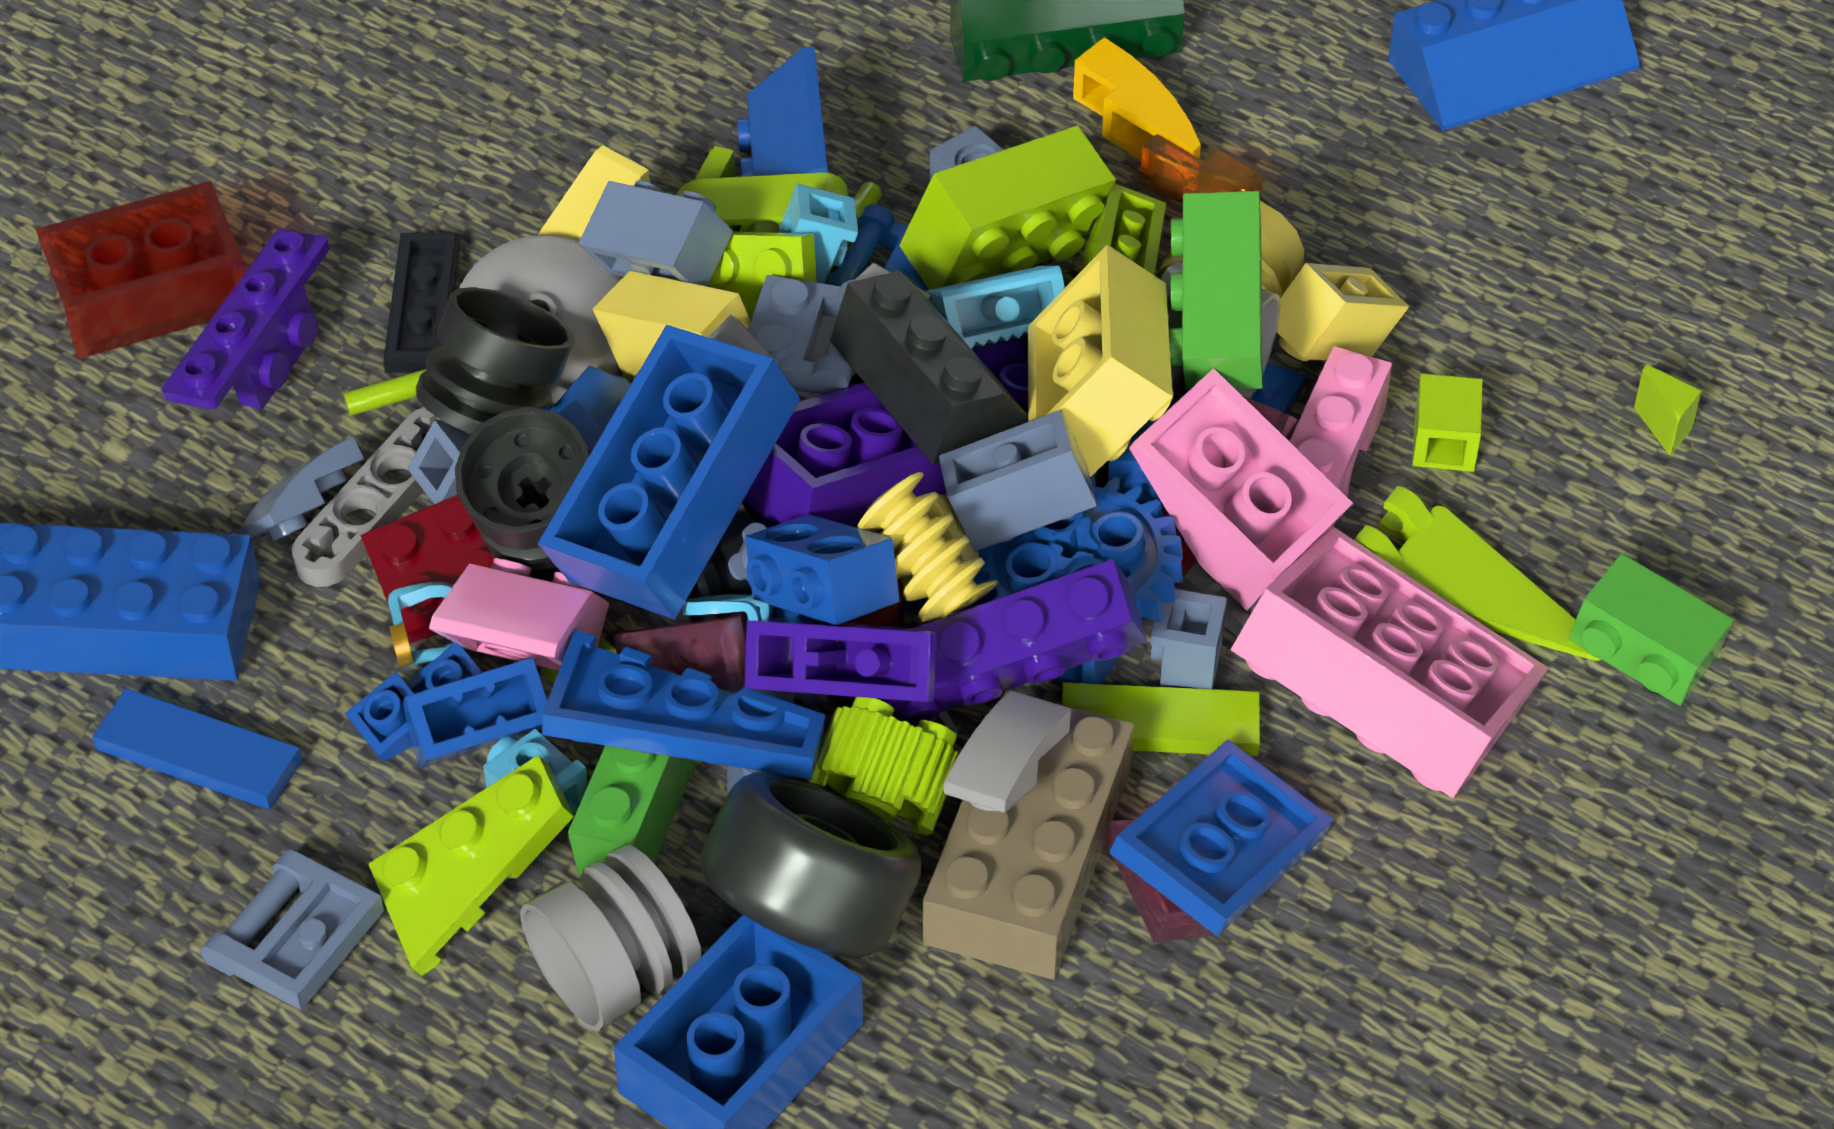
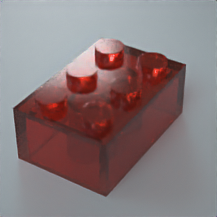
(141, 268)

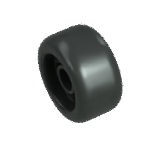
(810, 864)

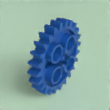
(1116, 529)

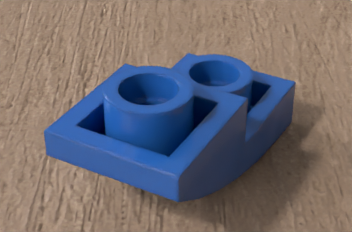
(381, 713)

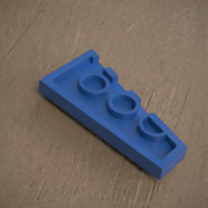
(651, 710)

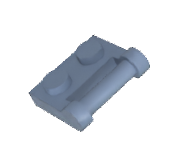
(788, 325)
(306, 940)

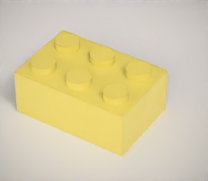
(1102, 356)

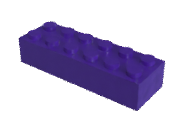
(850, 450)

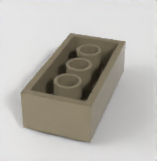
(1020, 876)

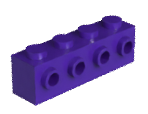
(1028, 639)

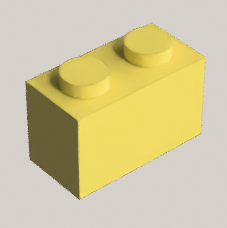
(1337, 309)

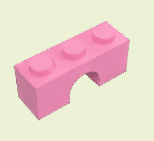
(1343, 413)

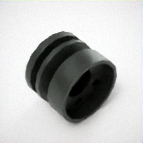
(492, 358)
(509, 470)

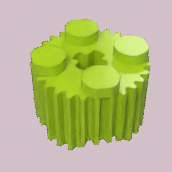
(887, 762)

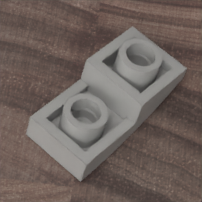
(1004, 752)

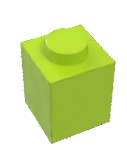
(1447, 422)

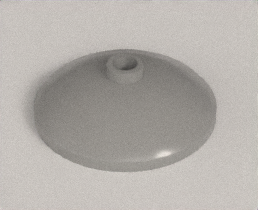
(563, 279)

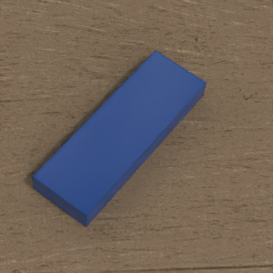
(197, 748)

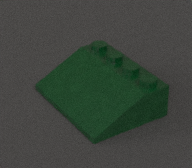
(1049, 35)

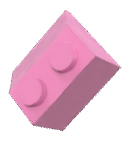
(517, 616)

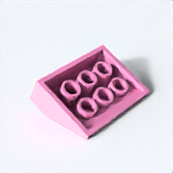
(1388, 660)

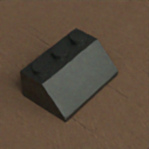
(920, 366)

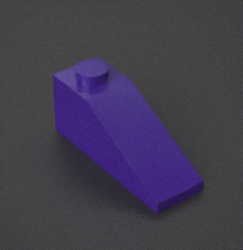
(840, 659)

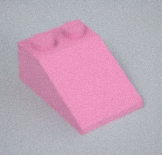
(1236, 488)

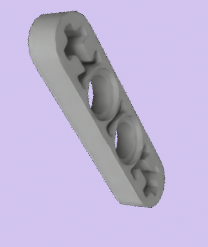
(362, 491)

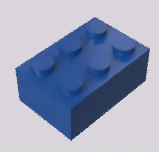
(739, 1032)

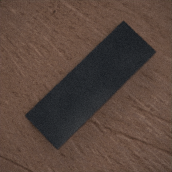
(420, 293)

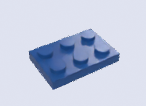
(1221, 837)

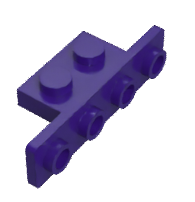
(255, 330)

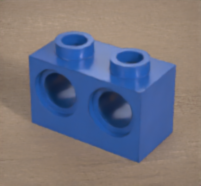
(822, 569)

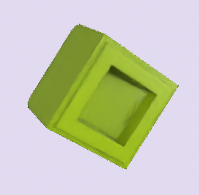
(1666, 406)

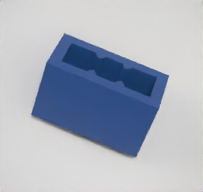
(475, 712)

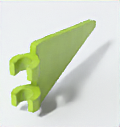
(1468, 573)

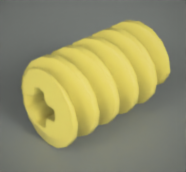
(925, 551)

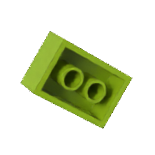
(1008, 210)

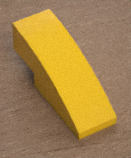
(1130, 100)

